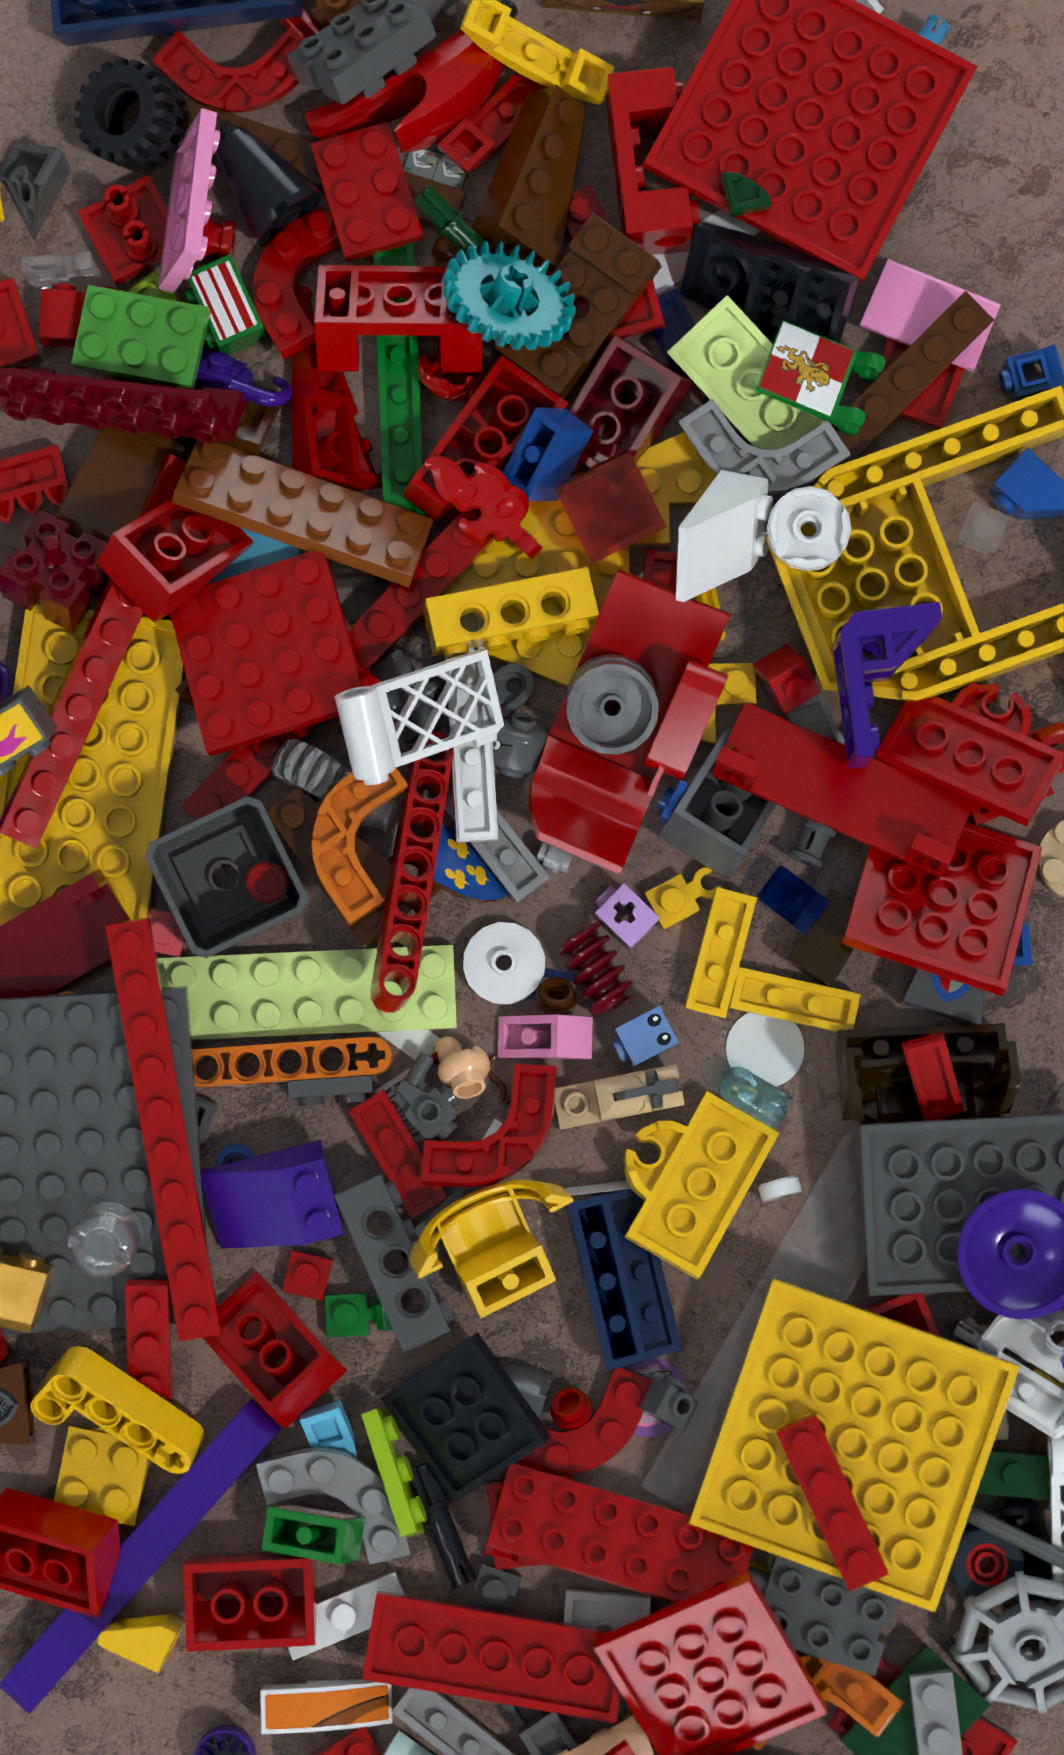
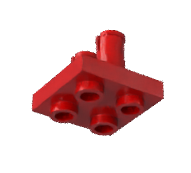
(127, 228)

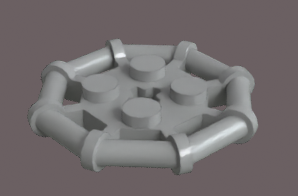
(1007, 1635)

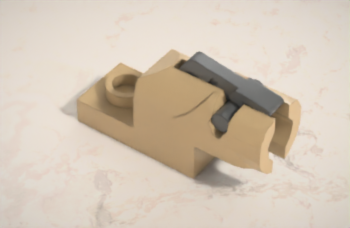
(618, 1097)

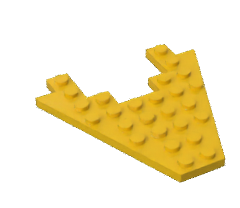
(674, 478)

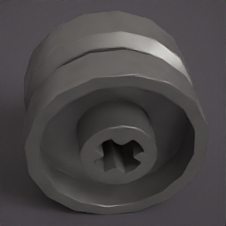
(612, 679)

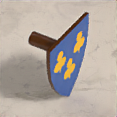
(464, 872)

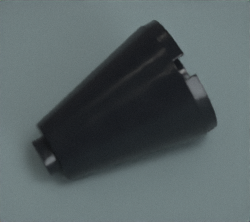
(263, 183)

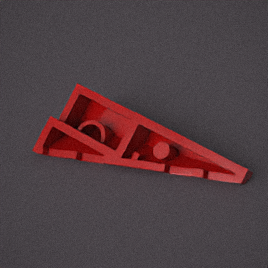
(323, 421)

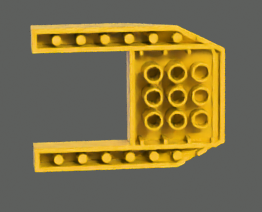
(902, 558)

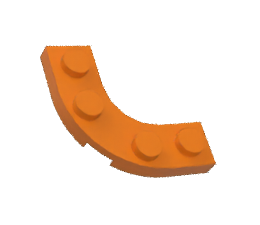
(334, 842)
(854, 1692)

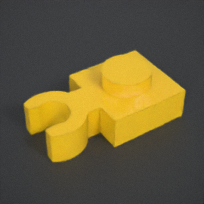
(676, 899)

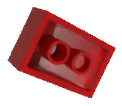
(170, 556)
(273, 1351)

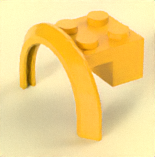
(491, 1243)

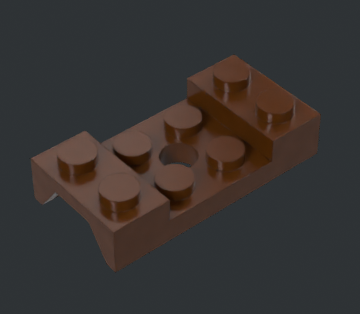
(612, 277)

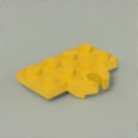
(695, 1182)

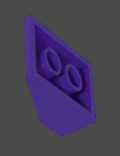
(274, 1199)

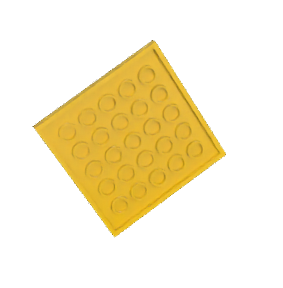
(901, 1414)

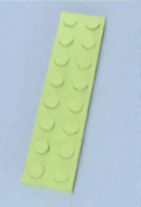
(307, 993)

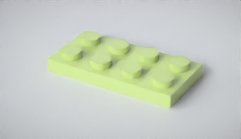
(725, 361)

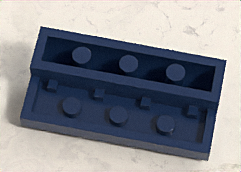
(621, 1281)

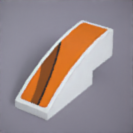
(324, 1706)

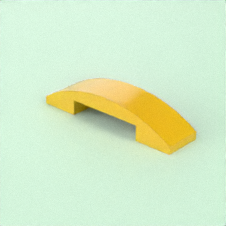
(534, 54)

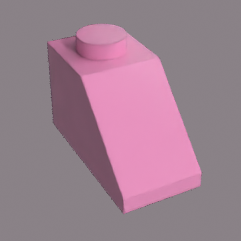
(545, 1037)

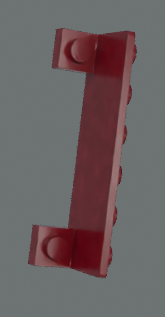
(121, 405)
(58, 938)

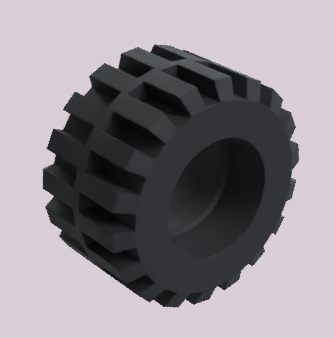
(103, 111)

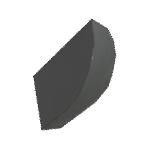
(531, 1382)

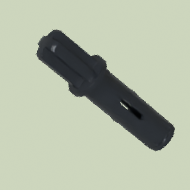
(442, 1527)

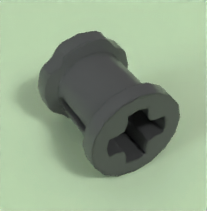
(811, 843)

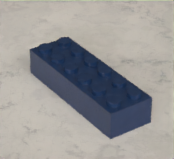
(109, 20)

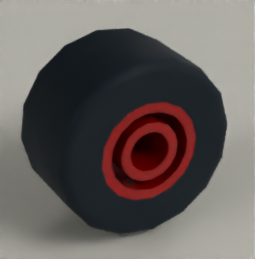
(974, 1557)

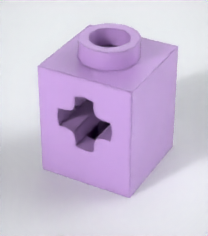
(627, 933)

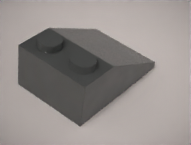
(716, 819)

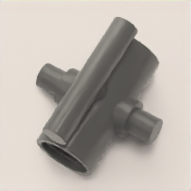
(400, 664)

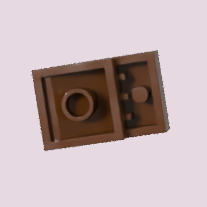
(115, 481)

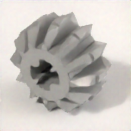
(307, 768)

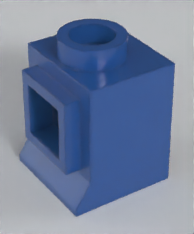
(1013, 380)

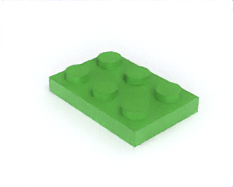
(140, 337)

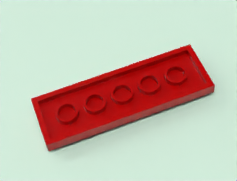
(489, 1657)

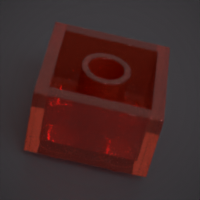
(609, 506)

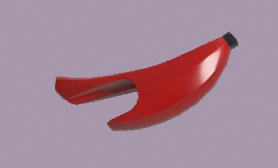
(435, 92)

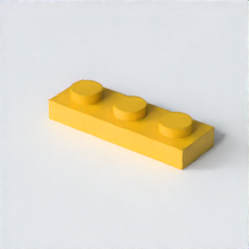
(720, 952)
(794, 1000)

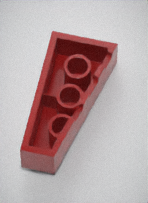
(484, 429)

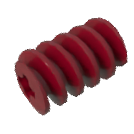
(596, 970)

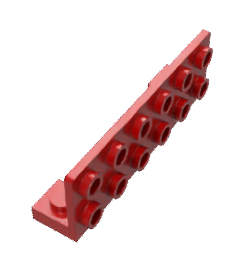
(864, 803)
(609, 1537)

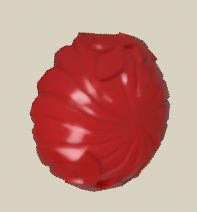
(447, 385)

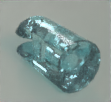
(754, 1096)

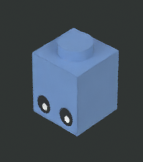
(644, 1037)

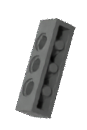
(357, 1207)

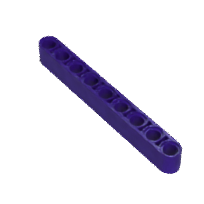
(144, 1553)

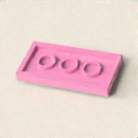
(188, 201)

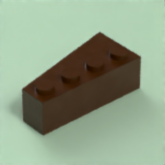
(535, 178)
(295, 821)

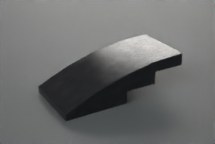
(767, 281)

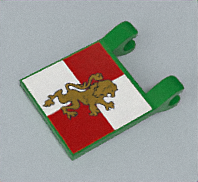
(813, 373)

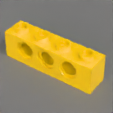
(569, 588)

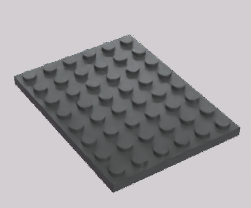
(79, 1142)

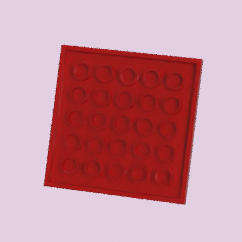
(821, 113)

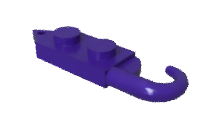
(224, 372)

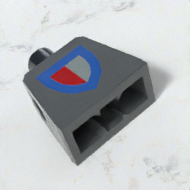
(943, 997)

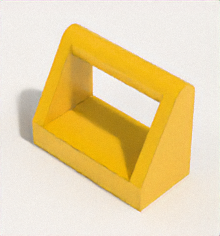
(143, 1638)

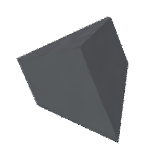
(34, 181)

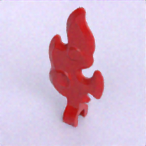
(490, 491)

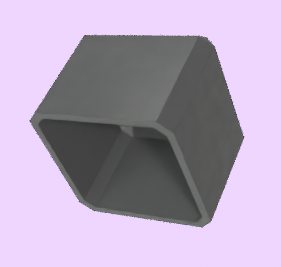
(184, 866)

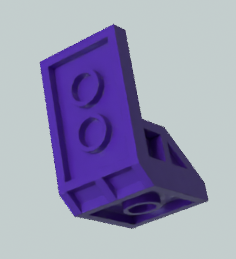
(891, 639)

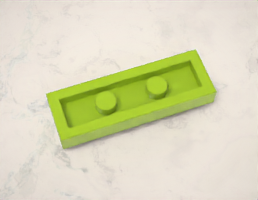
(395, 1472)

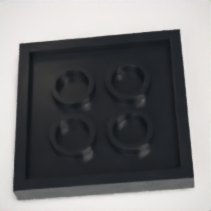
(466, 1417)

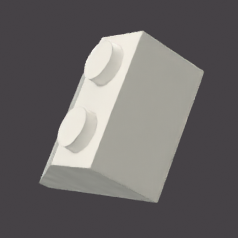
(722, 533)

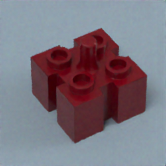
(54, 571)

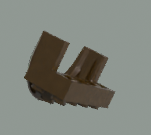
(873, 1056)

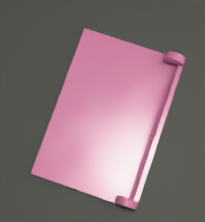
(911, 301)

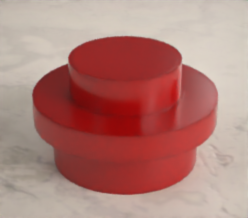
(570, 1408)

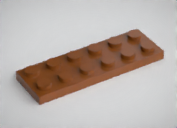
(303, 511)

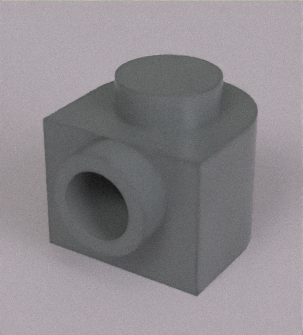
(668, 1402)

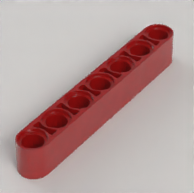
(408, 888)

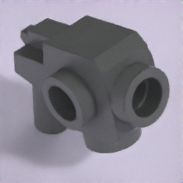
(426, 1109)

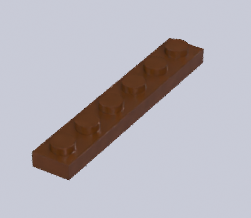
(915, 370)

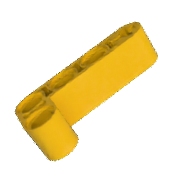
(119, 1406)

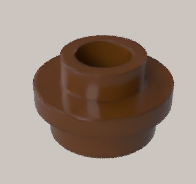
(557, 989)

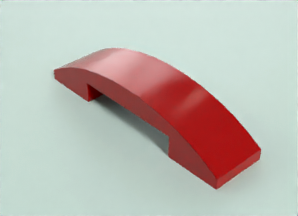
(490, 127)

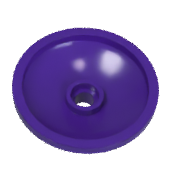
(1010, 1285)

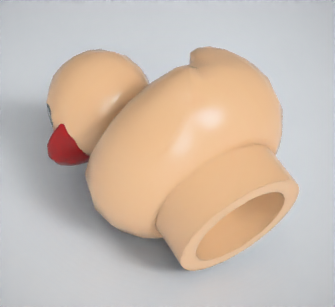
(459, 1068)

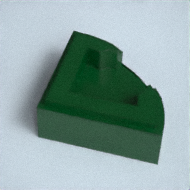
(743, 194)

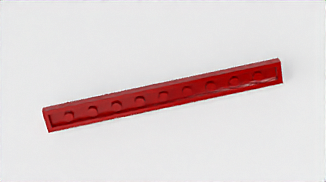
(371, 639)
(81, 693)
(164, 1128)

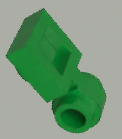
(351, 1313)

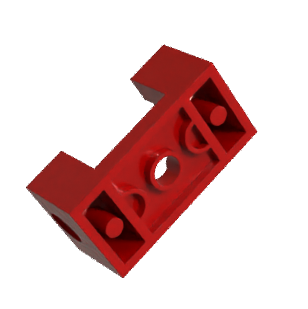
(637, 109)
(359, 302)

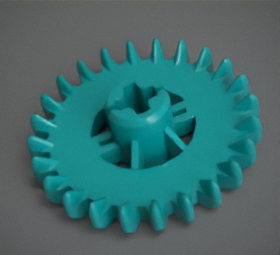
(510, 290)

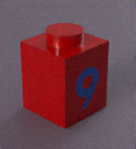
(786, 678)

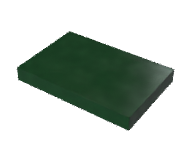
(899, 1734)

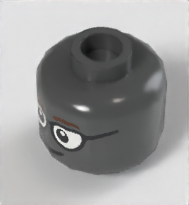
(519, 746)

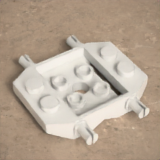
(1032, 1395)

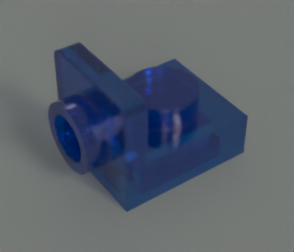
(793, 899)

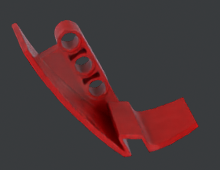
(598, 800)

